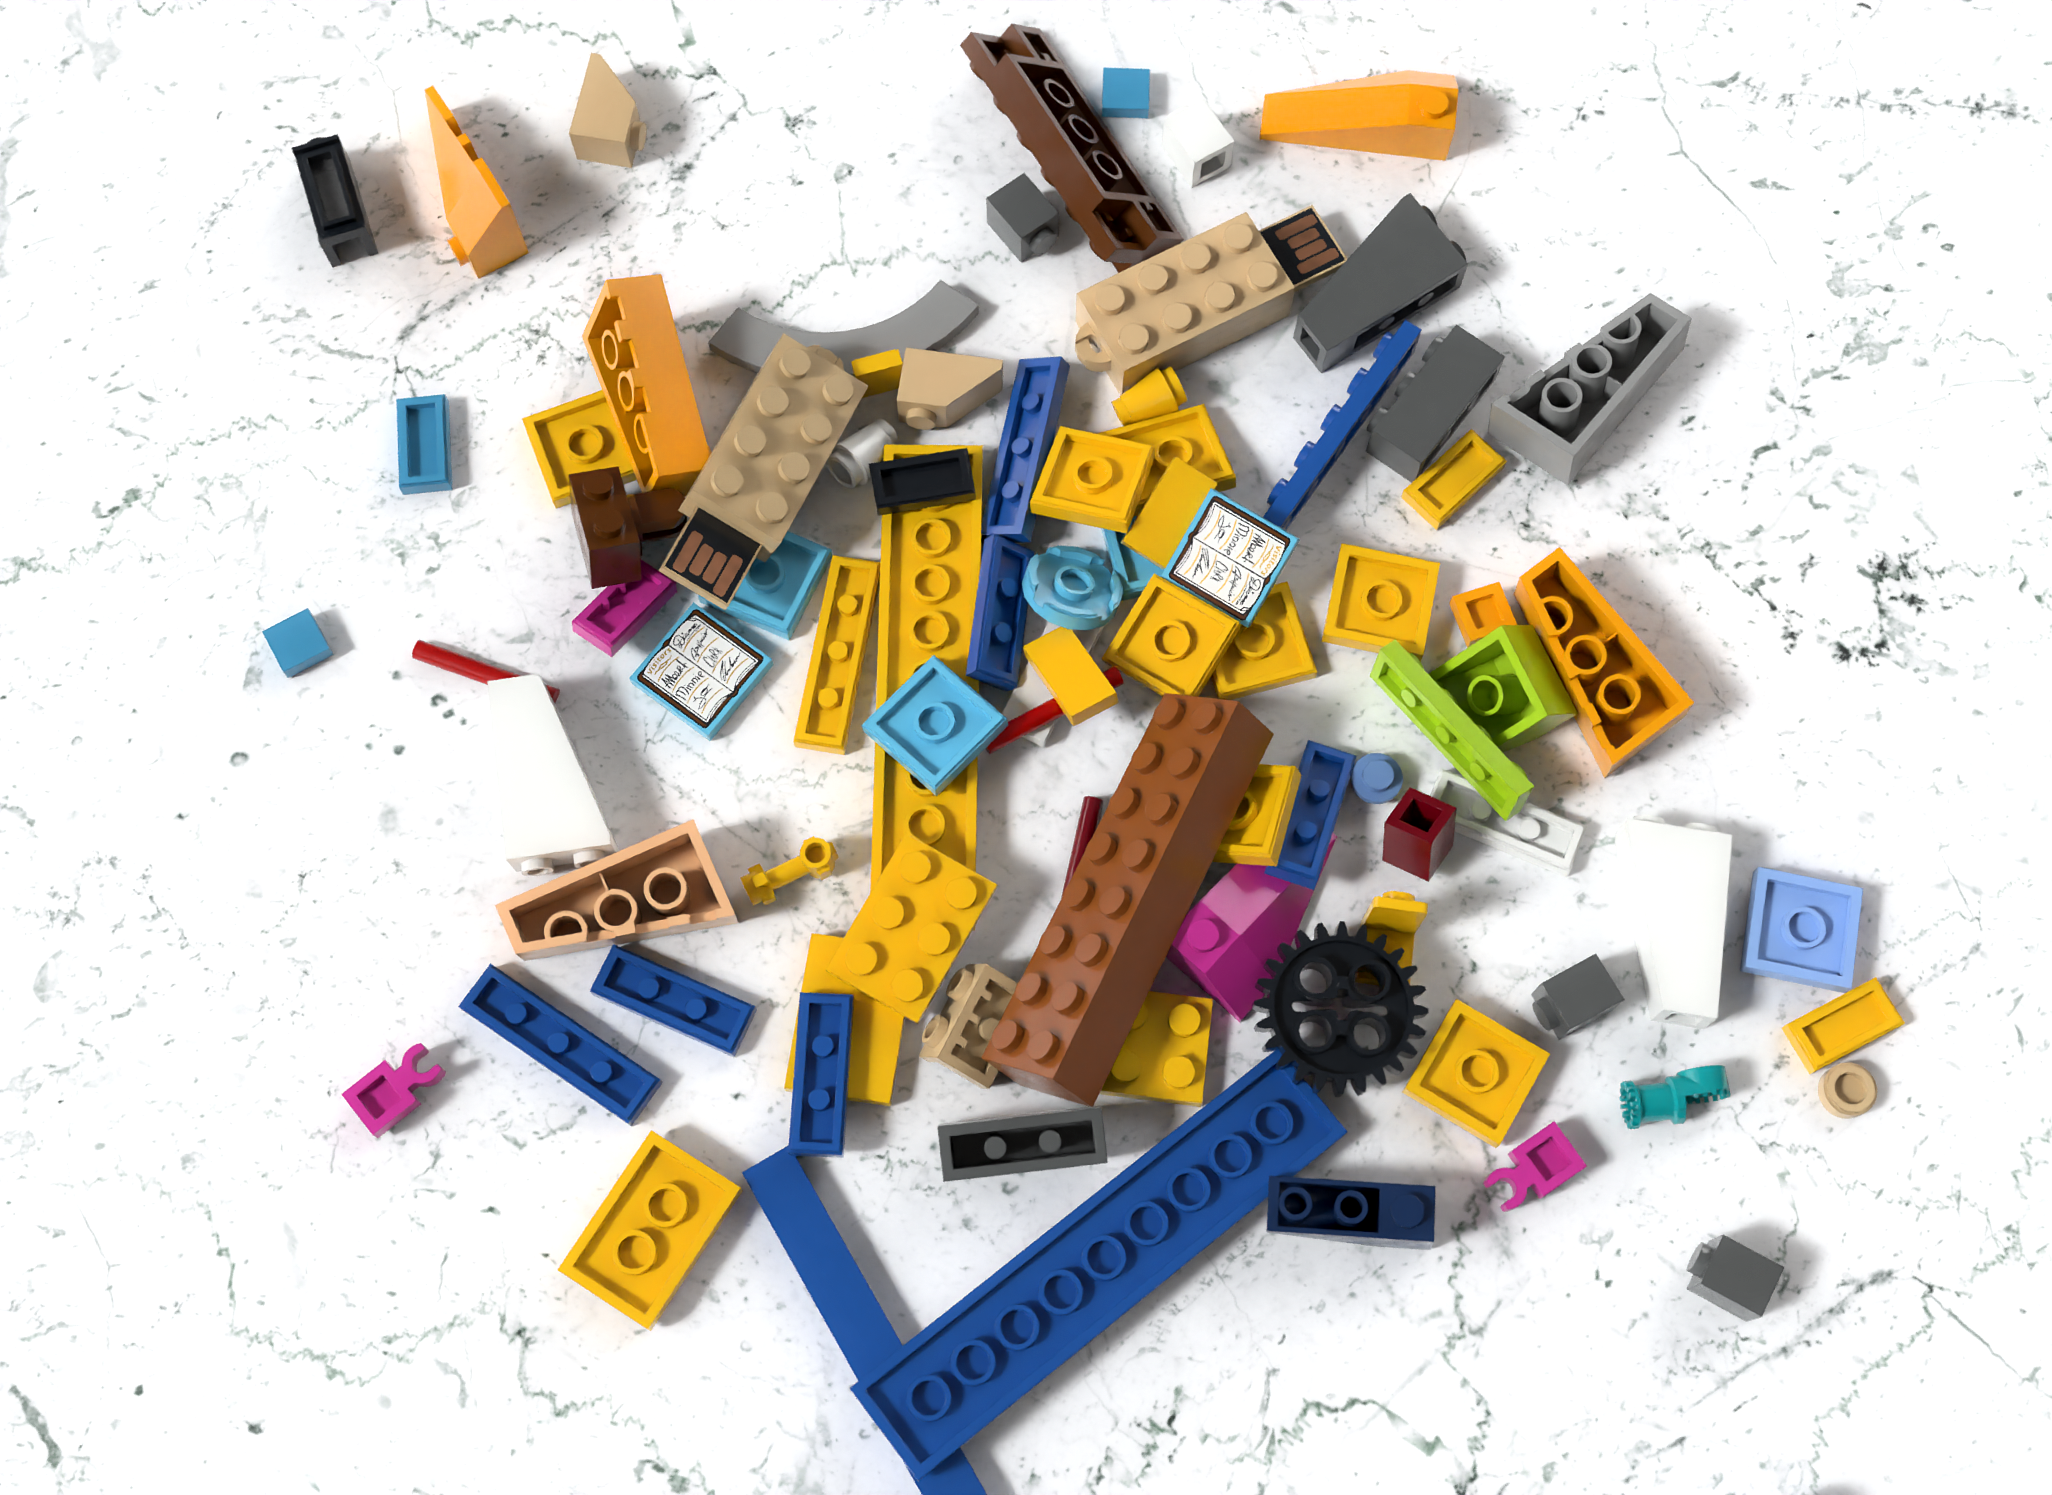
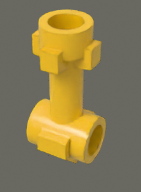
(815, 859)

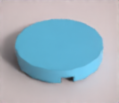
(1072, 588)

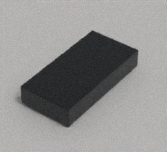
(922, 481)

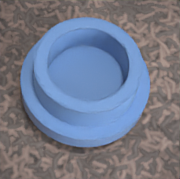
(1376, 778)

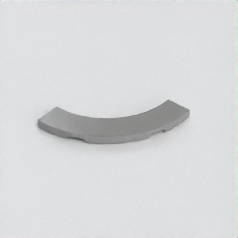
(923, 326)

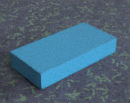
(424, 444)

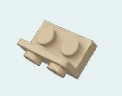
(967, 1022)

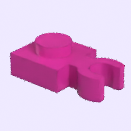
(387, 1094)
(1540, 1163)

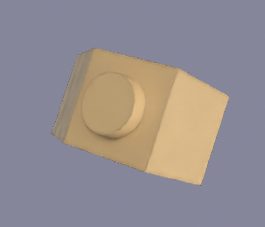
(606, 118)
(944, 387)

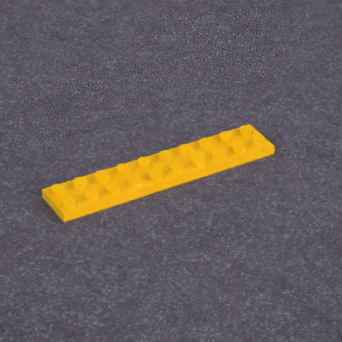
(926, 610)

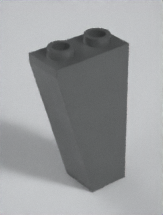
(1383, 283)

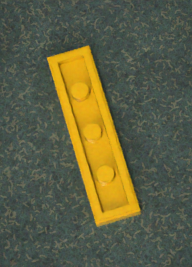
(838, 655)

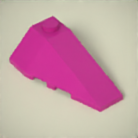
(1236, 931)

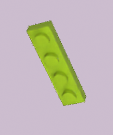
(1451, 730)

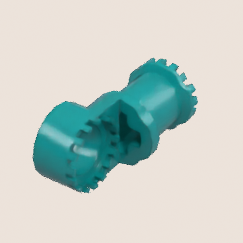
(1670, 1098)

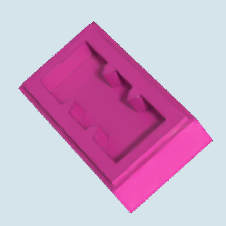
(624, 610)

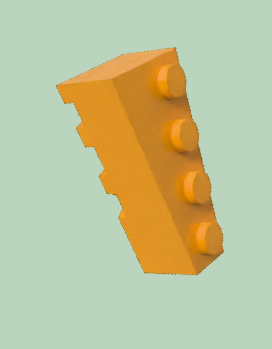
(647, 382)
(1608, 672)

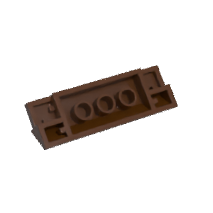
(1072, 145)

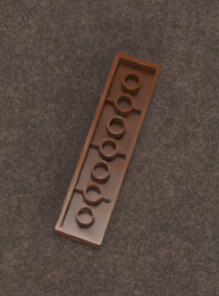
(1128, 897)

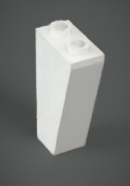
(543, 789)
(1677, 913)

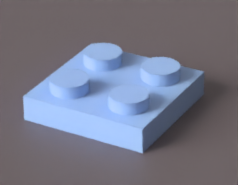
(1801, 930)

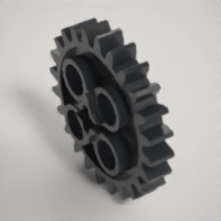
(1338, 961)

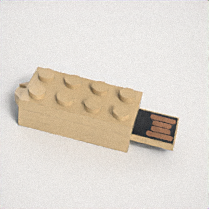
(1201, 295)
(762, 468)

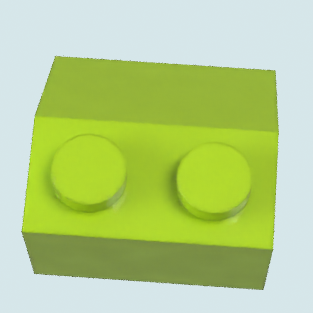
(1507, 686)

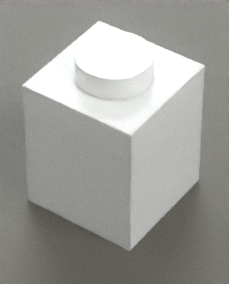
(1197, 142)

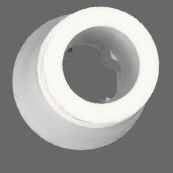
(852, 456)

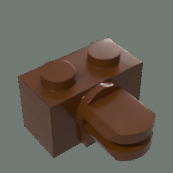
(616, 524)

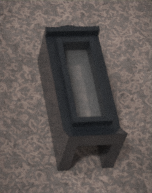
(333, 195)

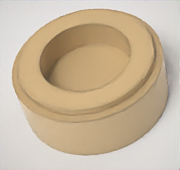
(1847, 1090)

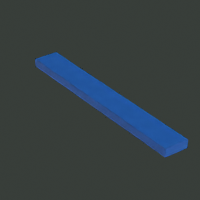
(840, 1290)

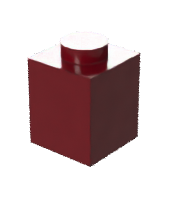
(1419, 834)

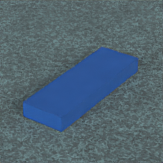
(999, 614)
(1314, 814)
(673, 1000)
(821, 1075)

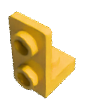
(1399, 919)

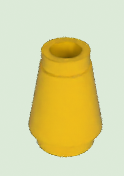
(1151, 397)

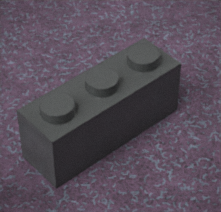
(1433, 402)
(1022, 1143)

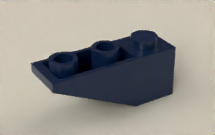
(1353, 1211)

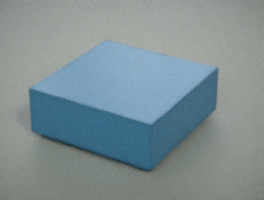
(1125, 92)
(297, 643)

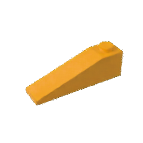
(1381, 114)
(473, 201)

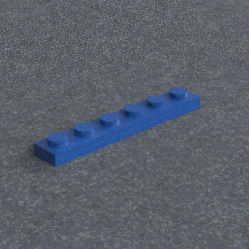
(1342, 425)

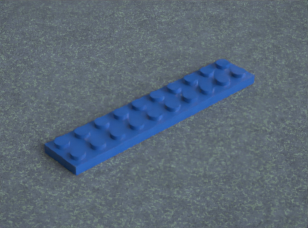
(1094, 1265)

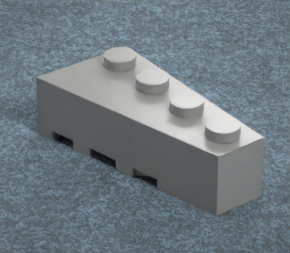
(1585, 396)

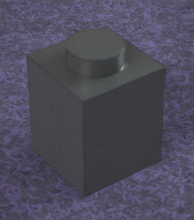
(1023, 218)
(1575, 997)
(1733, 1277)

